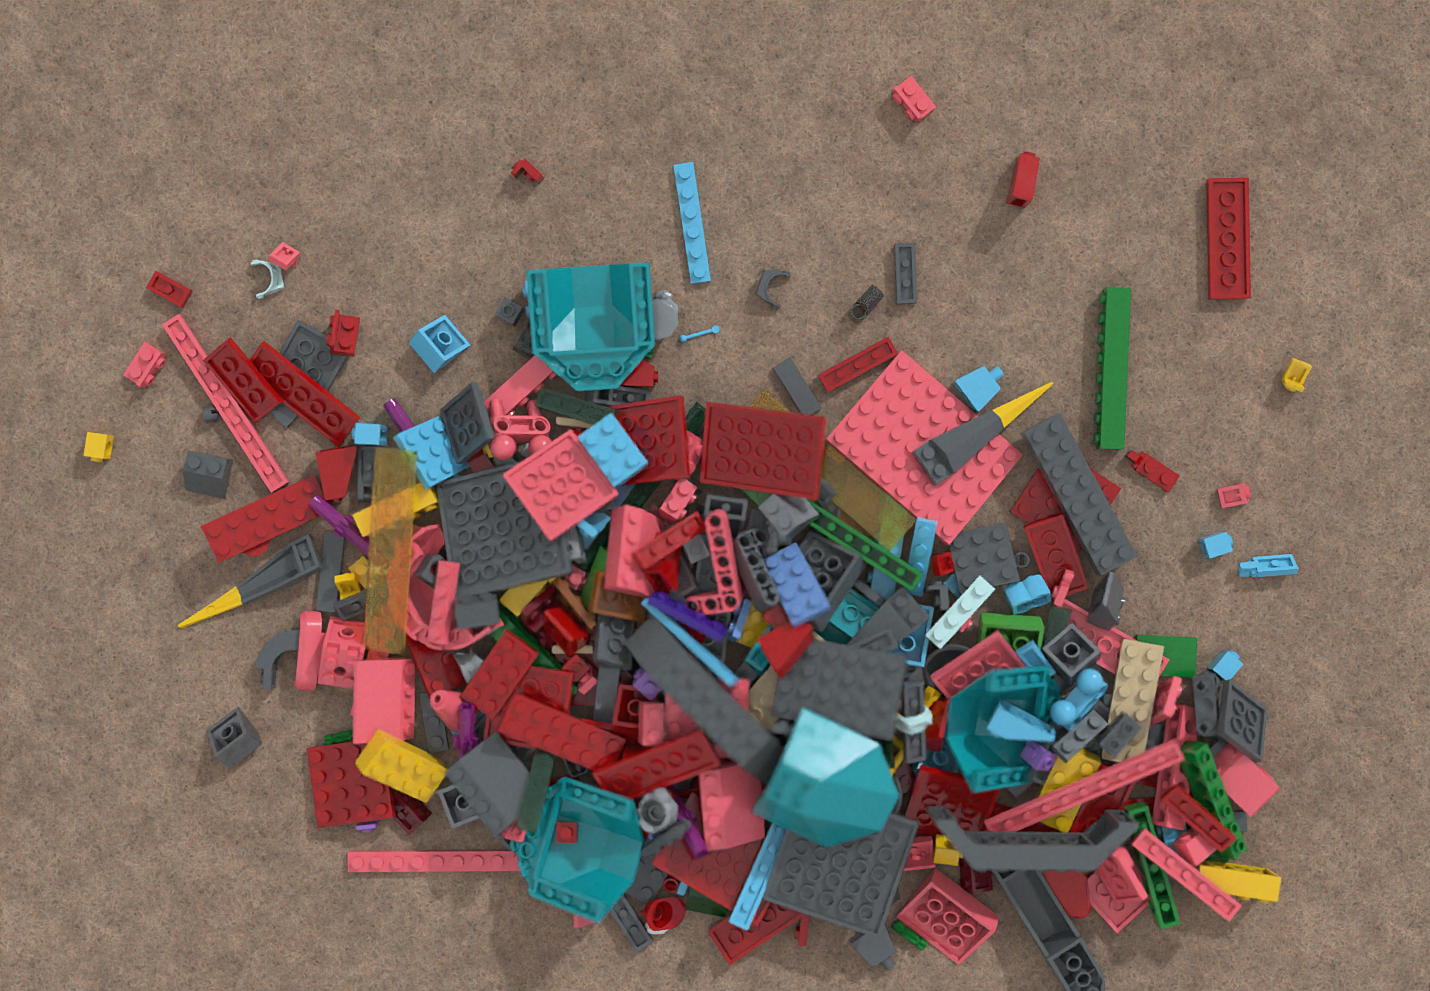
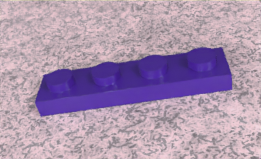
(693, 619)

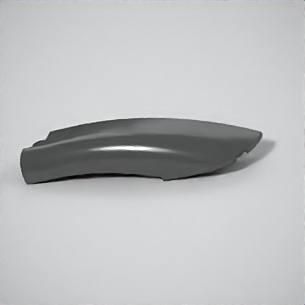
(1051, 930)

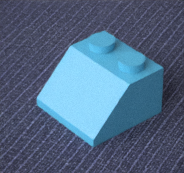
(438, 343)

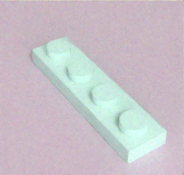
(960, 612)

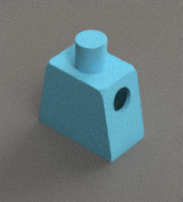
(979, 386)

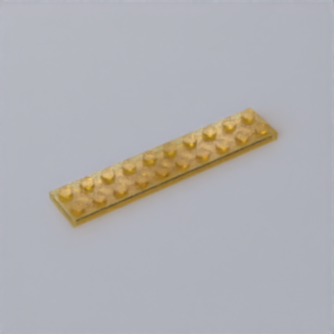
(856, 493)
(389, 549)

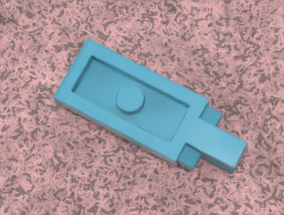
(1268, 566)

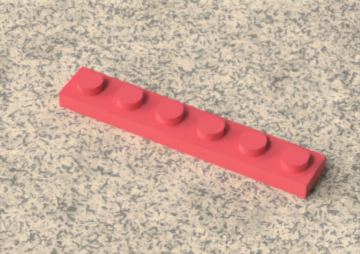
(1186, 874)

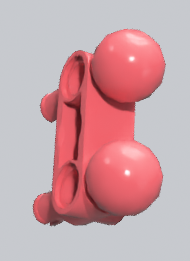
(517, 430)

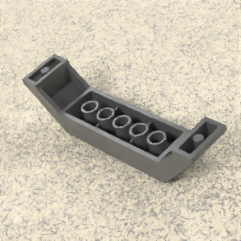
(705, 570)
(706, 700)
(1038, 849)

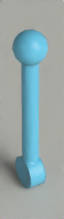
(715, 329)

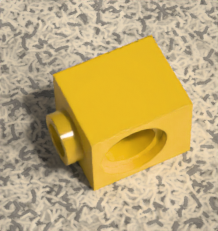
(98, 446)
(945, 851)

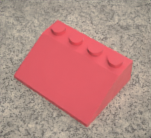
(628, 532)
(384, 698)
(726, 806)
(948, 917)

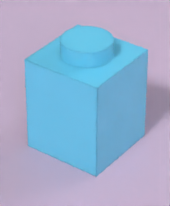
(1216, 544)
(1225, 664)

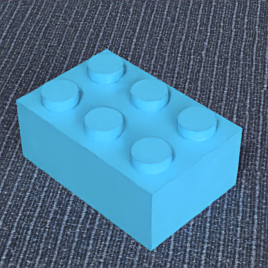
(613, 451)

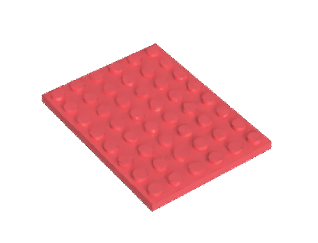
(899, 416)

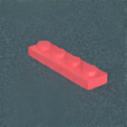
(443, 602)

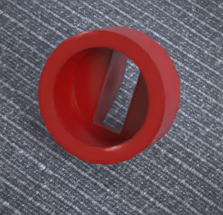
(671, 884)

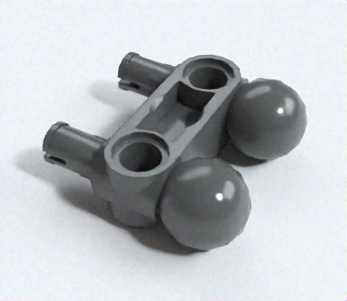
(1206, 690)

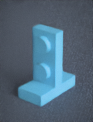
(592, 527)

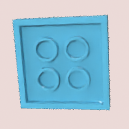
(434, 452)

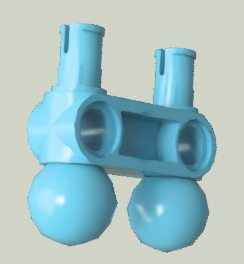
(1080, 701)

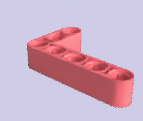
(721, 570)

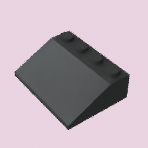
(834, 570)
(492, 783)

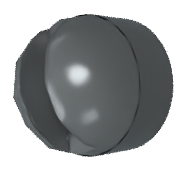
(209, 414)
(1026, 559)

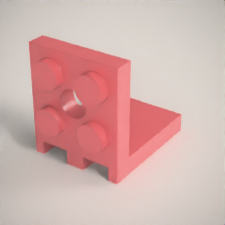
(341, 651)
(1164, 700)

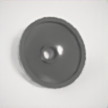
(939, 658)

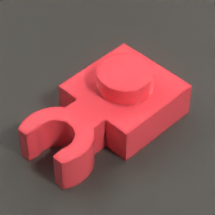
(1059, 592)

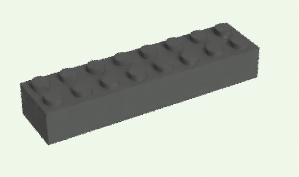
(1078, 494)

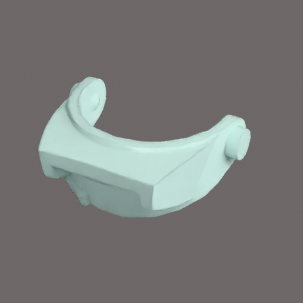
(276, 278)
(914, 724)

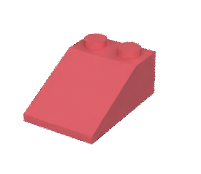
(1244, 779)

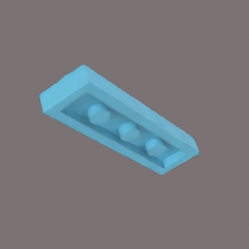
(921, 550)

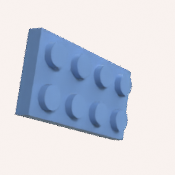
(796, 585)

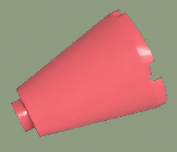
(447, 705)

